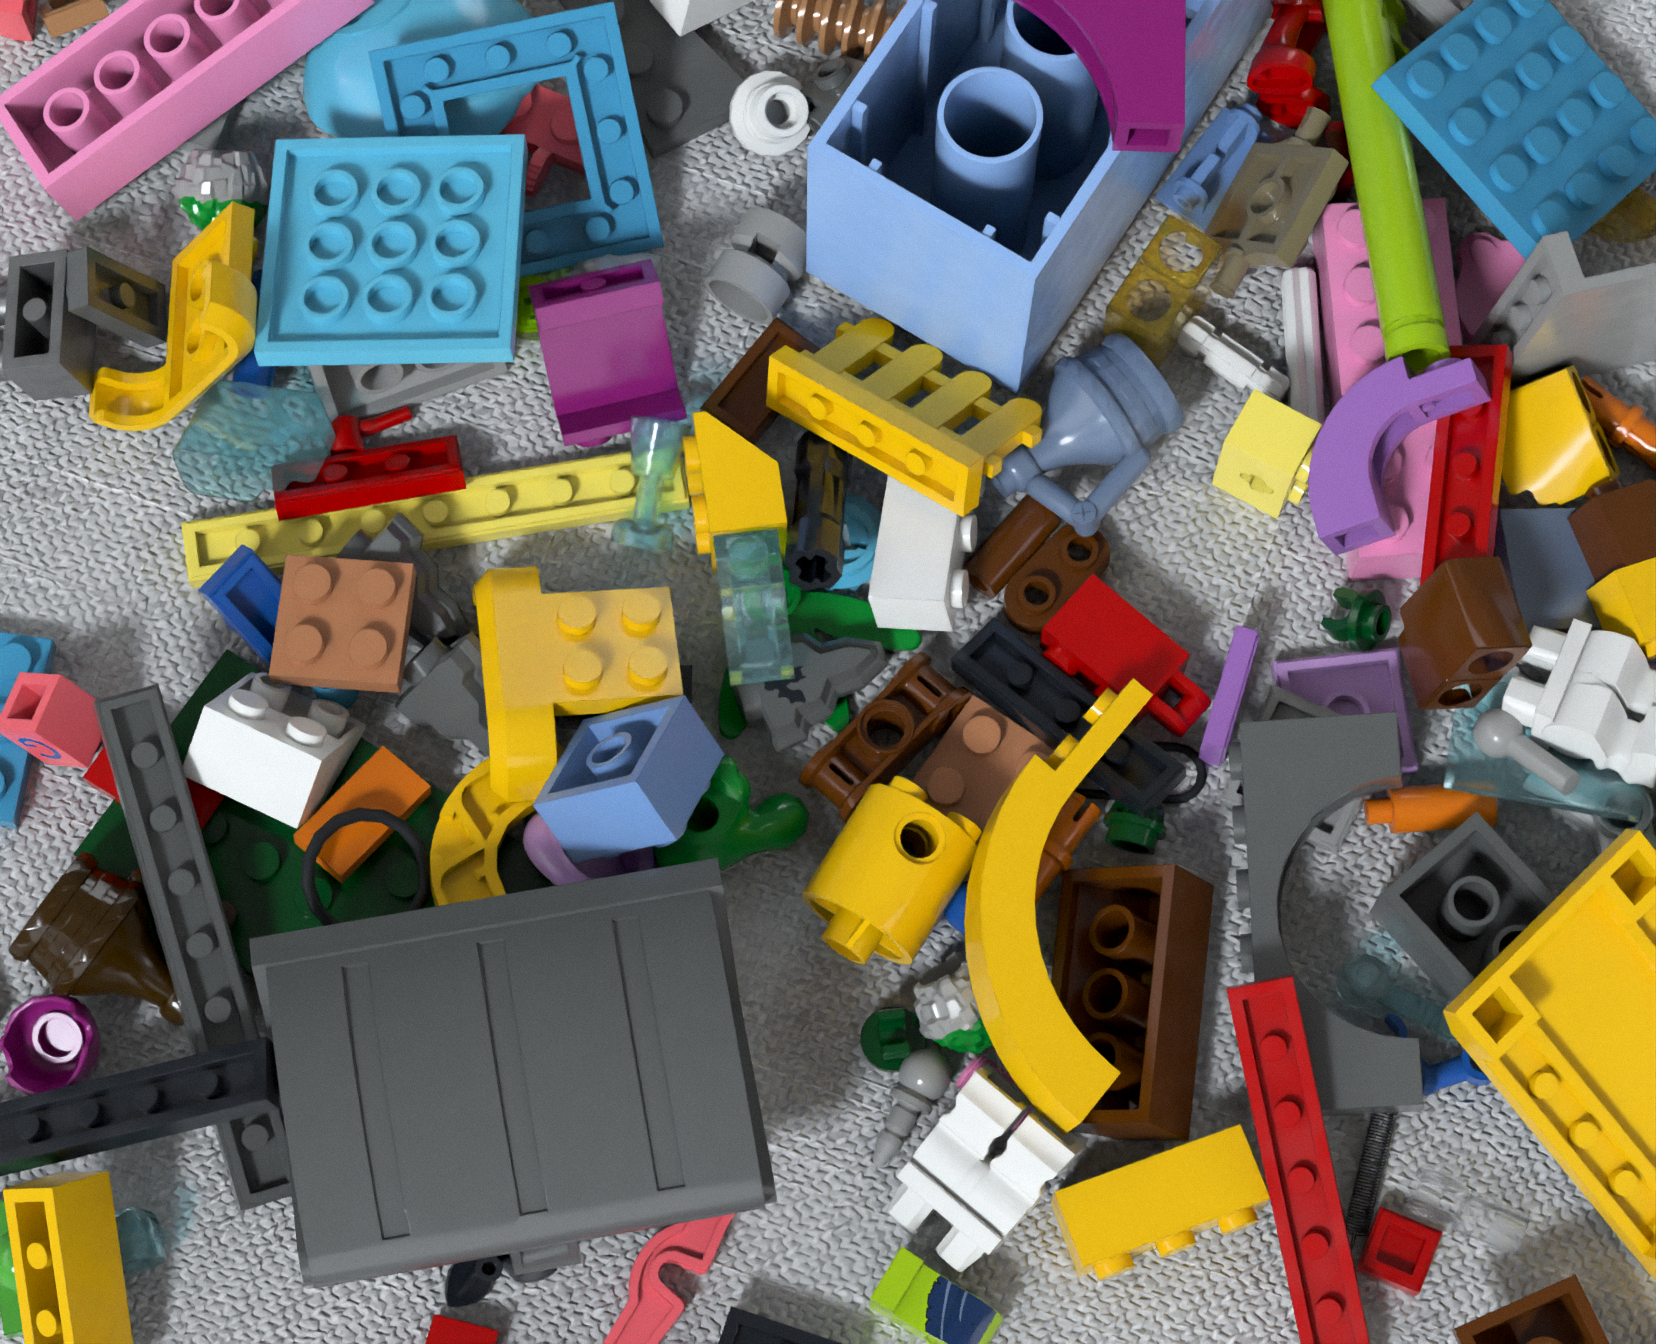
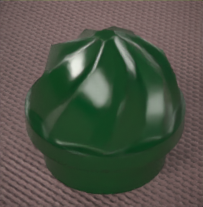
(1131, 832)

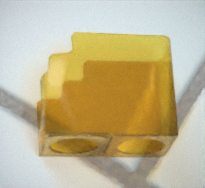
(1160, 336)

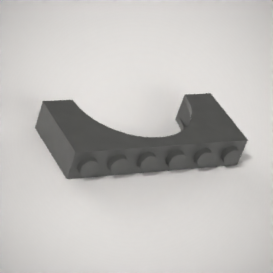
(1291, 783)

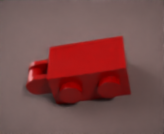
(1110, 643)

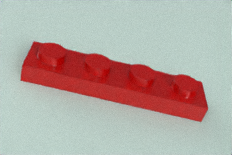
(1468, 467)

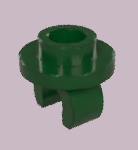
(1366, 622)
(890, 1037)

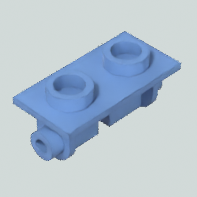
(1212, 164)

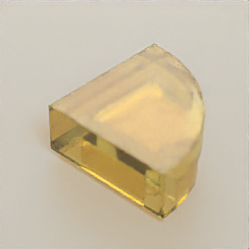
(1629, 218)

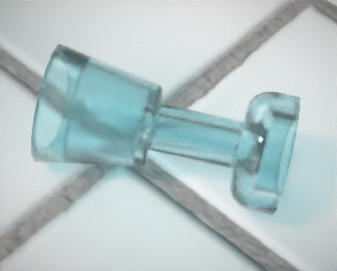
(655, 458)

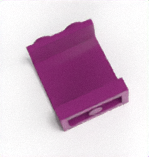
(606, 351)

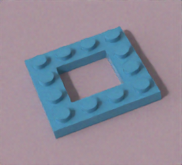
(590, 55)

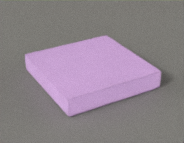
(1353, 686)

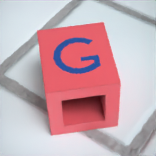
(51, 720)

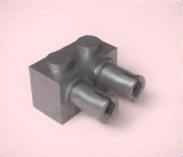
(44, 343)

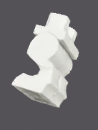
(1586, 701)
(967, 1186)

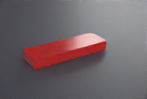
(376, 478)

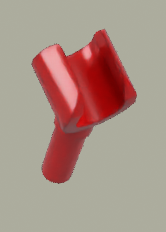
(351, 430)

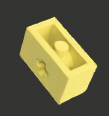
(1267, 455)

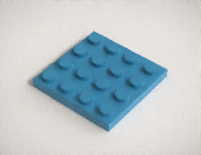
(1524, 118)

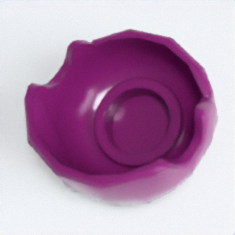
(50, 1044)

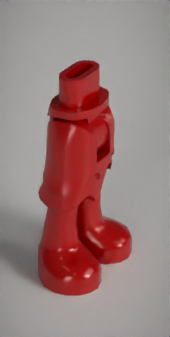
(1284, 64)

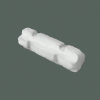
(1231, 359)

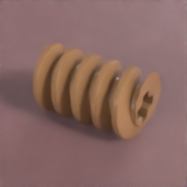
(835, 23)

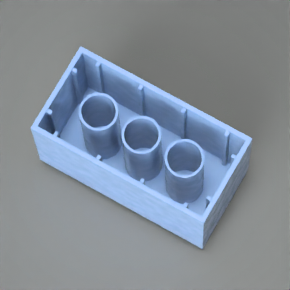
(980, 178)

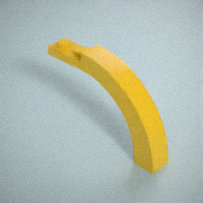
(1003, 951)

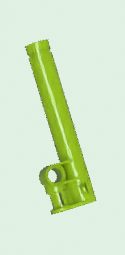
(1410, 314)

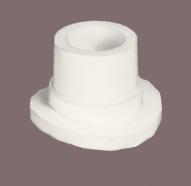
(769, 113)

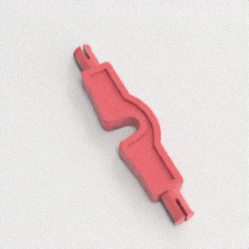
(652, 1305)

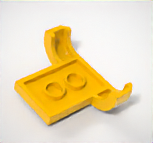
(207, 329)
(564, 659)

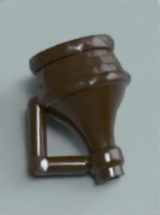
(101, 938)

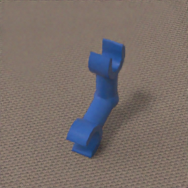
(1442, 1073)

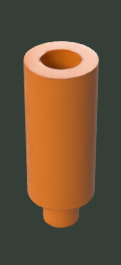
(1427, 809)

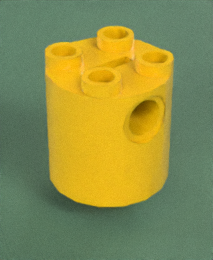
(877, 892)

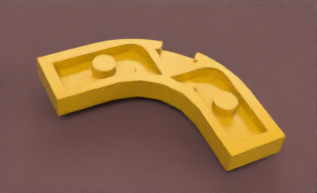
(470, 837)

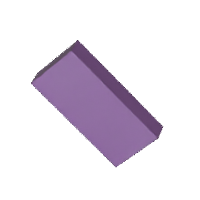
(1229, 696)

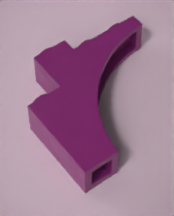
(1134, 61)

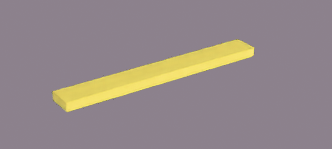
(487, 510)

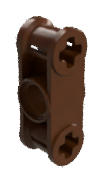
(914, 705)

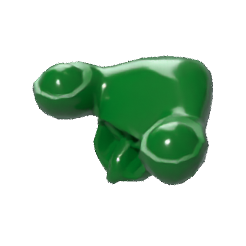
(729, 828)

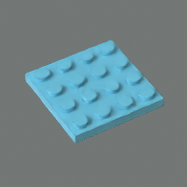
(392, 251)

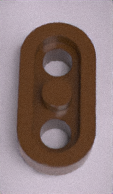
(1055, 575)

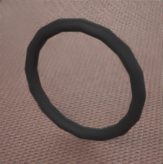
(350, 817)

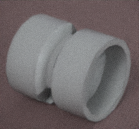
(756, 272)

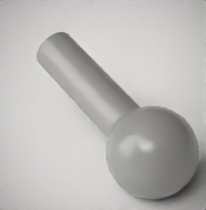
(1503, 736)

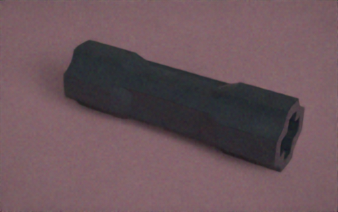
(816, 539)

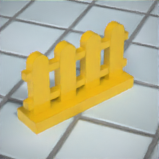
(882, 431)

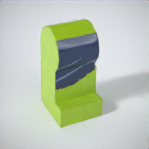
(932, 1305)

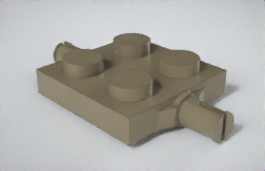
(1275, 202)

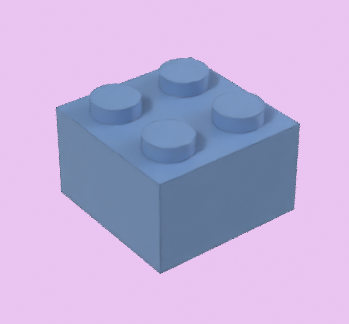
(629, 780)

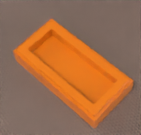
(379, 784)

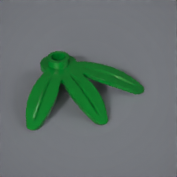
(835, 616)

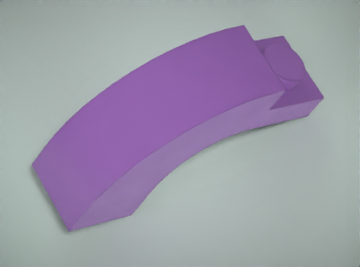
(1364, 432)

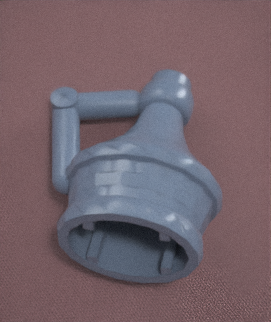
(1098, 412)

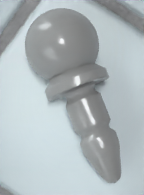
(922, 1079)

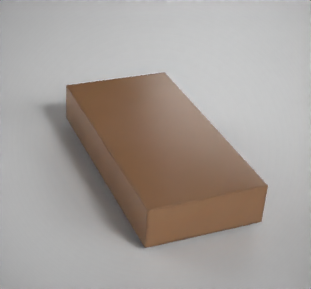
(69, 15)

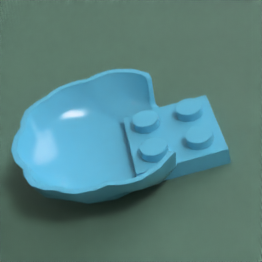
(341, 83)

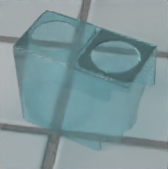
(252, 441)

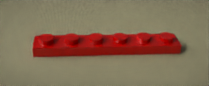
(1297, 1162)

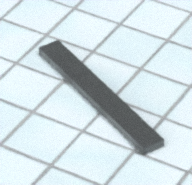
(190, 921)

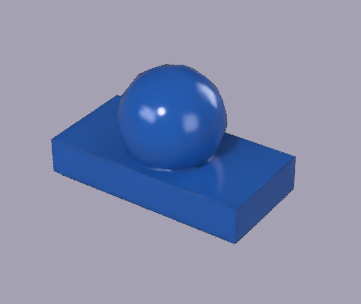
(247, 599)

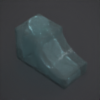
(753, 606)

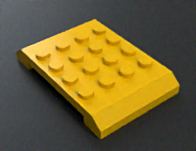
(1572, 1035)

